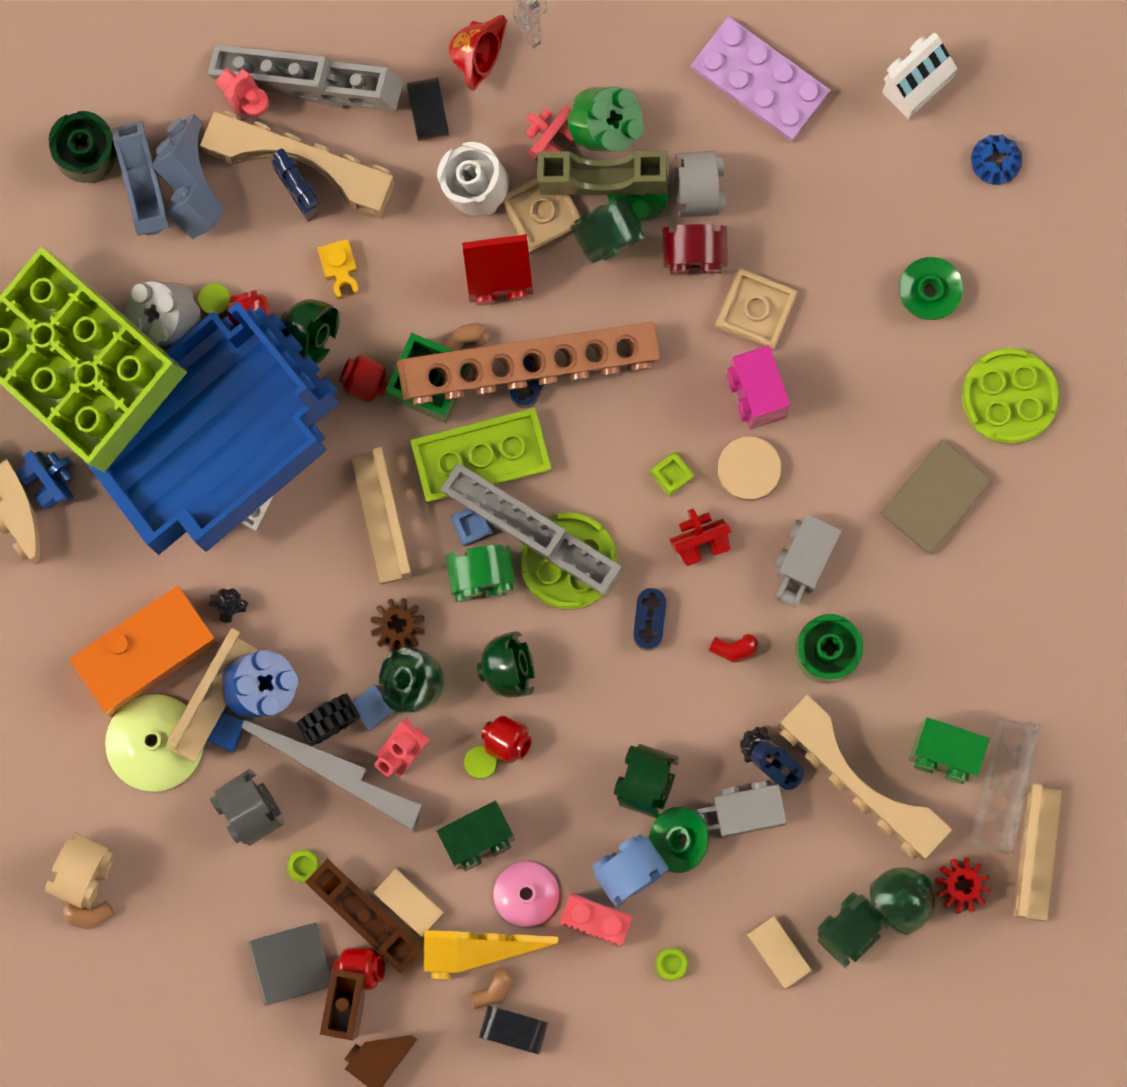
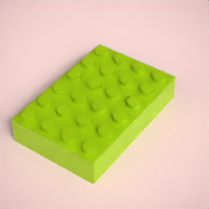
(79, 360)

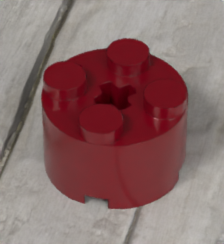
(695, 248)

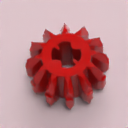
(958, 896)

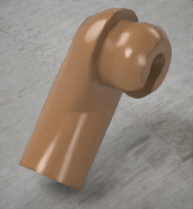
(467, 333)
(87, 918)

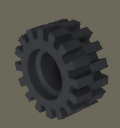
(328, 719)

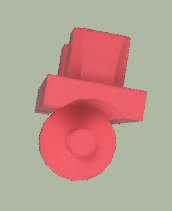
(243, 93)
(539, 124)
(401, 749)

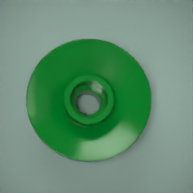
(934, 273)
(667, 836)

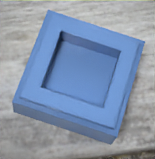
(470, 527)
(372, 707)

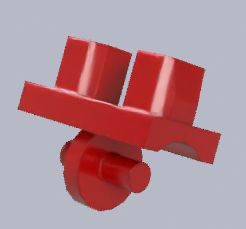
(687, 543)

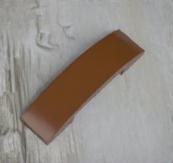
(364, 915)

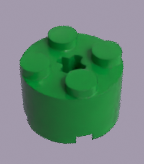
(605, 119)
(481, 571)
(841, 635)

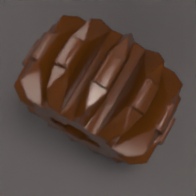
(404, 616)

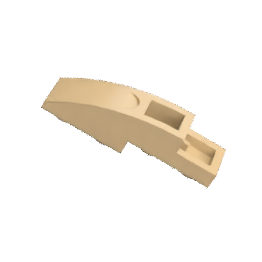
(18, 514)

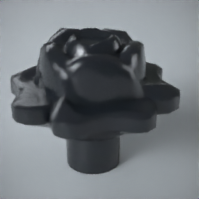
(228, 603)
(751, 739)

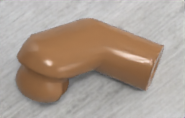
(497, 990)

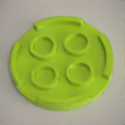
(1010, 396)
(553, 584)

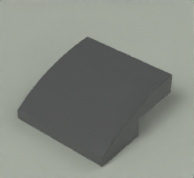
(290, 963)

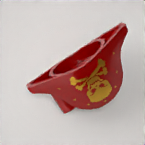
(477, 49)

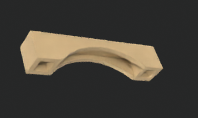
(237, 141)
(914, 825)

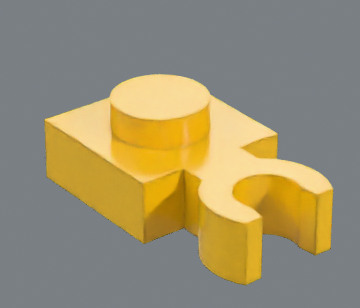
(338, 264)

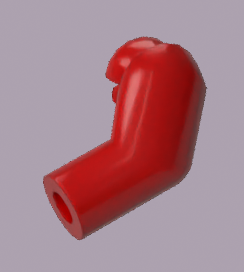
(737, 650)

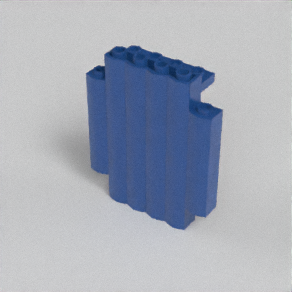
(224, 433)

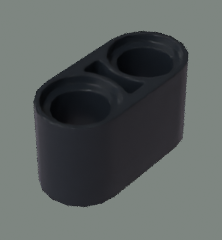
(427, 109)
(513, 1029)

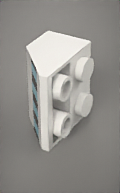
(919, 76)

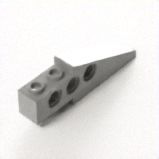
(311, 77)

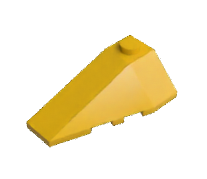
(462, 951)

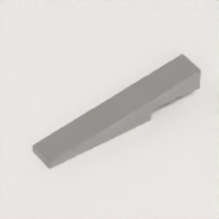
(533, 530)
(342, 774)

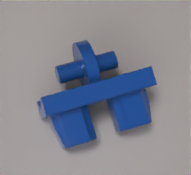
(37, 468)

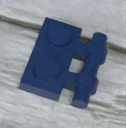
(300, 190)

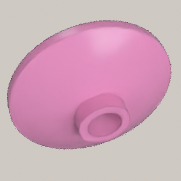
(526, 912)

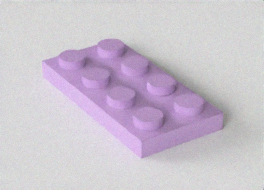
(760, 79)

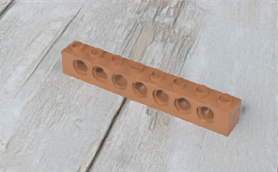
(638, 337)

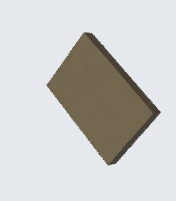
(935, 497)

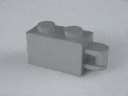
(806, 557)
(746, 810)

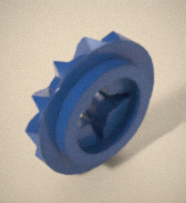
(989, 171)

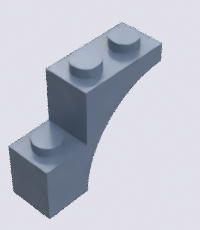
(178, 162)
(140, 178)

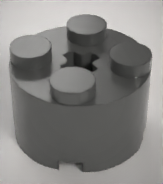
(247, 808)

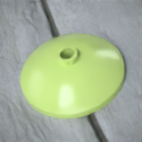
(126, 747)

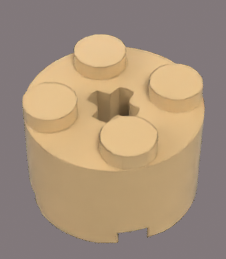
(79, 871)

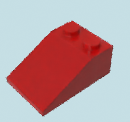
(498, 269)

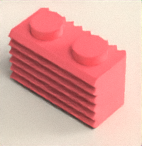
(595, 919)

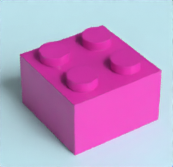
(758, 387)

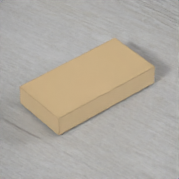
(408, 902)
(779, 952)

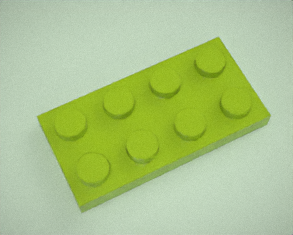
(494, 449)

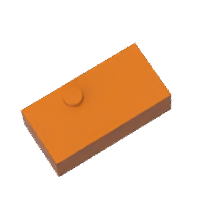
(143, 650)

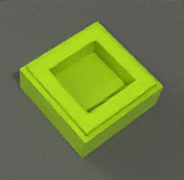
(671, 473)

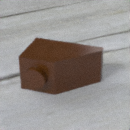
(344, 1005)
(378, 1059)

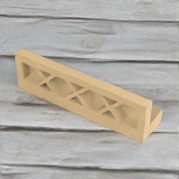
(381, 517)
(207, 702)
(1037, 853)

